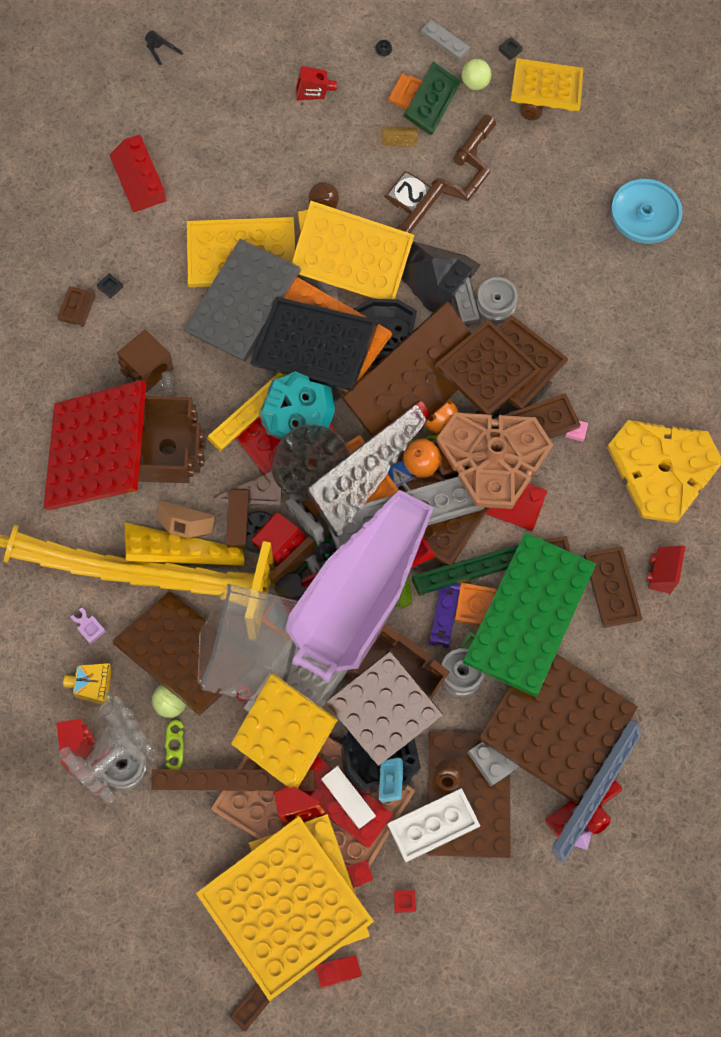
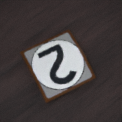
(407, 192)

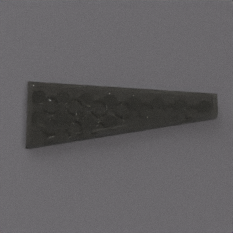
(351, 481)

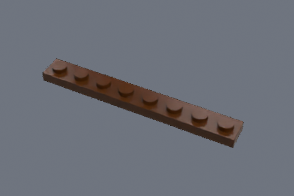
(223, 780)

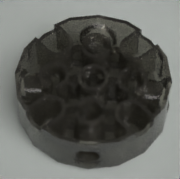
(295, 451)

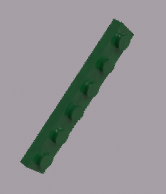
(463, 571)

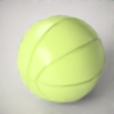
(476, 74)
(166, 703)

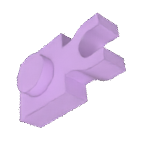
(89, 628)

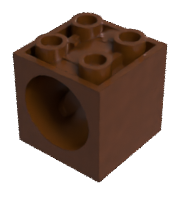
(144, 360)

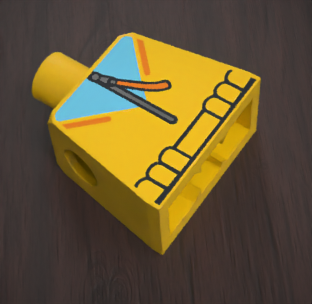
(90, 682)

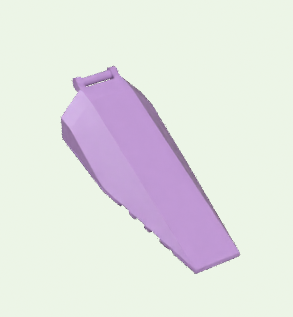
(358, 588)

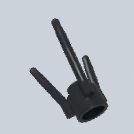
(155, 41)

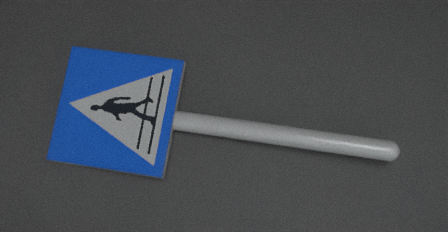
(400, 475)

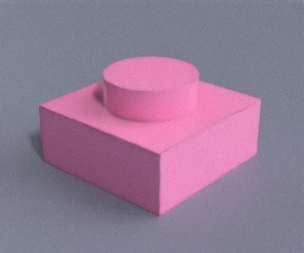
(578, 434)

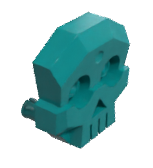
(316, 410)

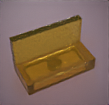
(399, 136)

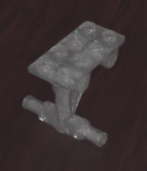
(129, 743)

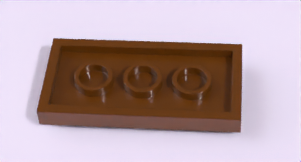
(613, 587)

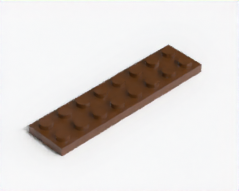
(553, 415)

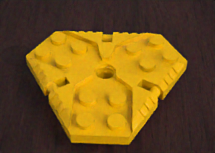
(685, 456)

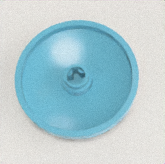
(646, 211)

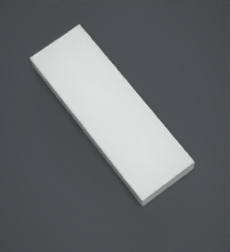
(348, 797)

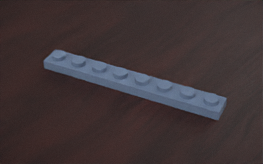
(593, 796)

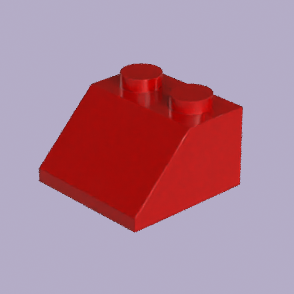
(282, 535)
(665, 568)
(295, 803)

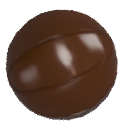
(324, 194)

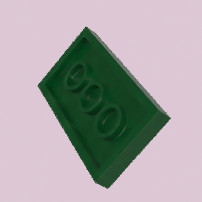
(432, 98)

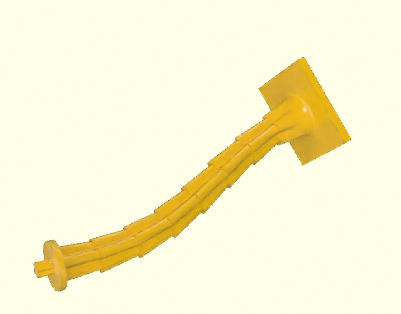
(135, 572)

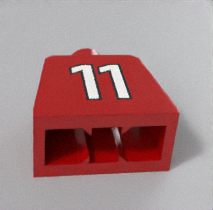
(313, 84)

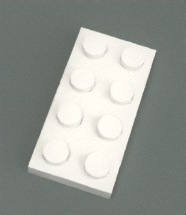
(433, 825)

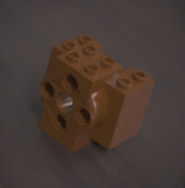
(172, 424)
(414, 658)

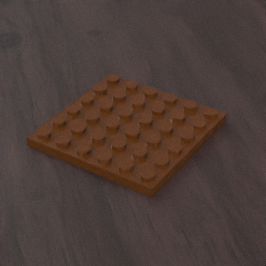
(562, 731)

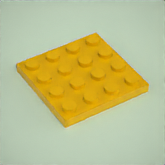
(547, 84)
(284, 731)

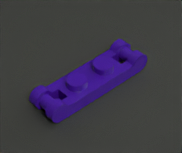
(444, 616)

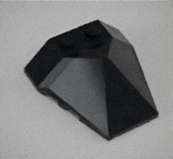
(436, 274)

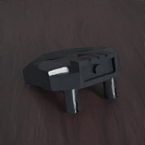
(392, 315)
(364, 771)

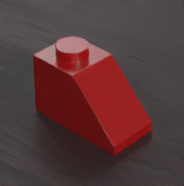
(338, 971)

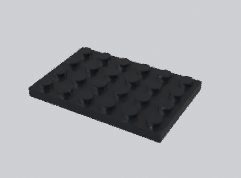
(315, 343)

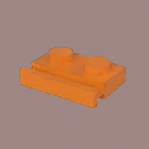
(404, 90)

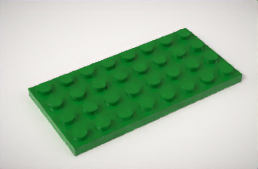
(529, 614)

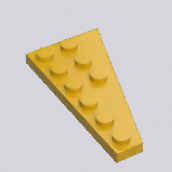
(161, 546)

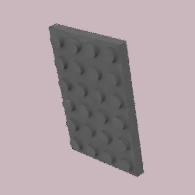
(241, 299)

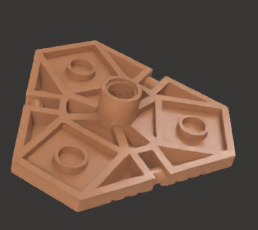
(494, 476)

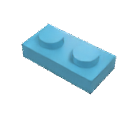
(391, 780)

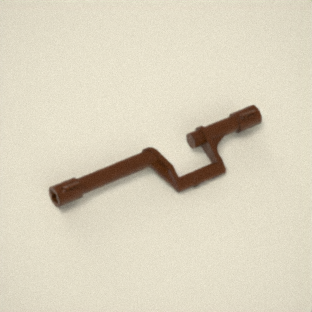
(466, 153)

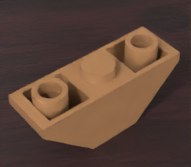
(184, 521)

